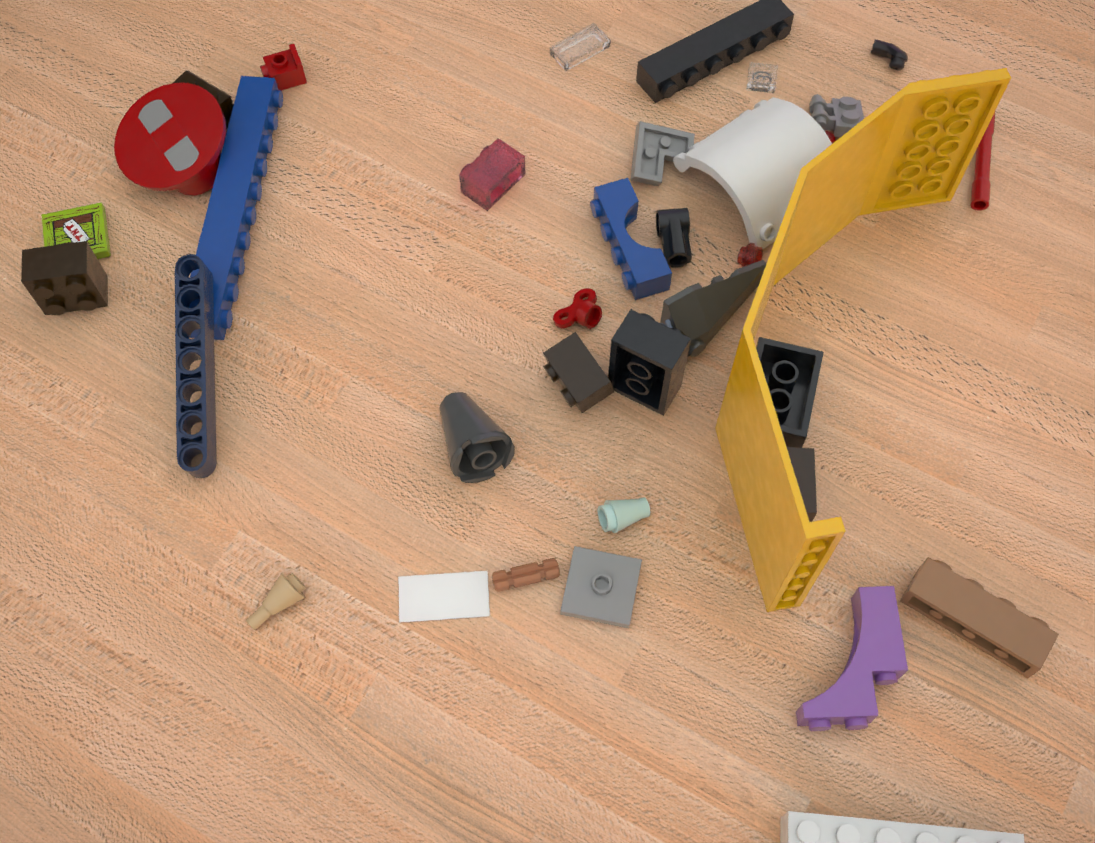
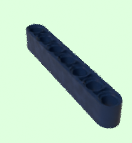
(203, 377)

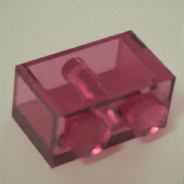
(492, 174)

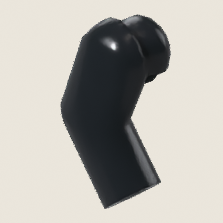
(889, 50)

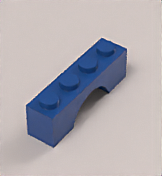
(642, 267)

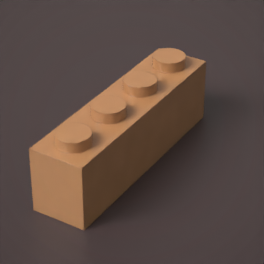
(980, 617)

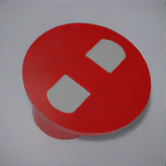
(172, 139)

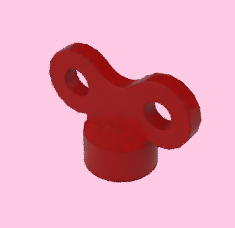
(582, 311)

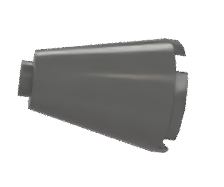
(473, 439)

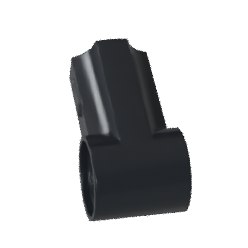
(674, 230)

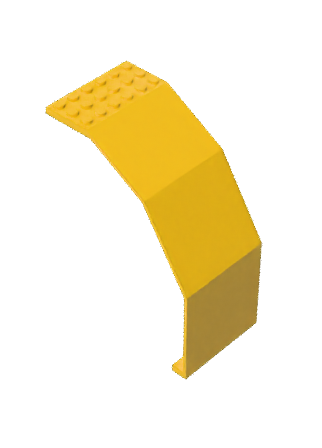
(893, 159)

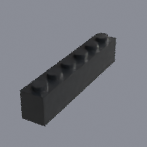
(713, 48)

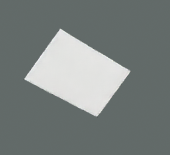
(443, 596)

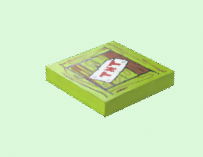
(78, 225)

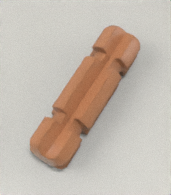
(525, 574)

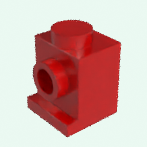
(285, 68)

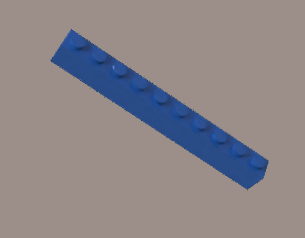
(235, 193)

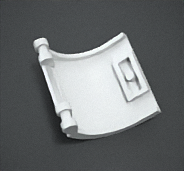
(759, 161)

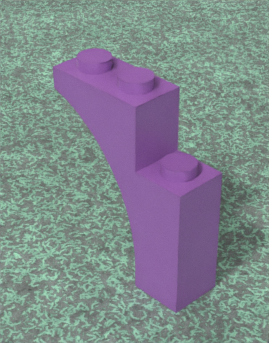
(874, 655)

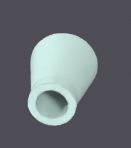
(622, 513)

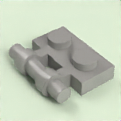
(838, 115)

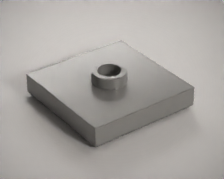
(601, 587)

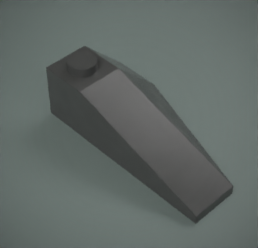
(705, 310)

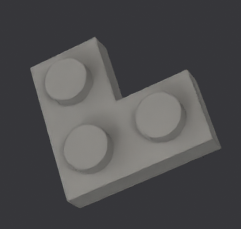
(652, 147)

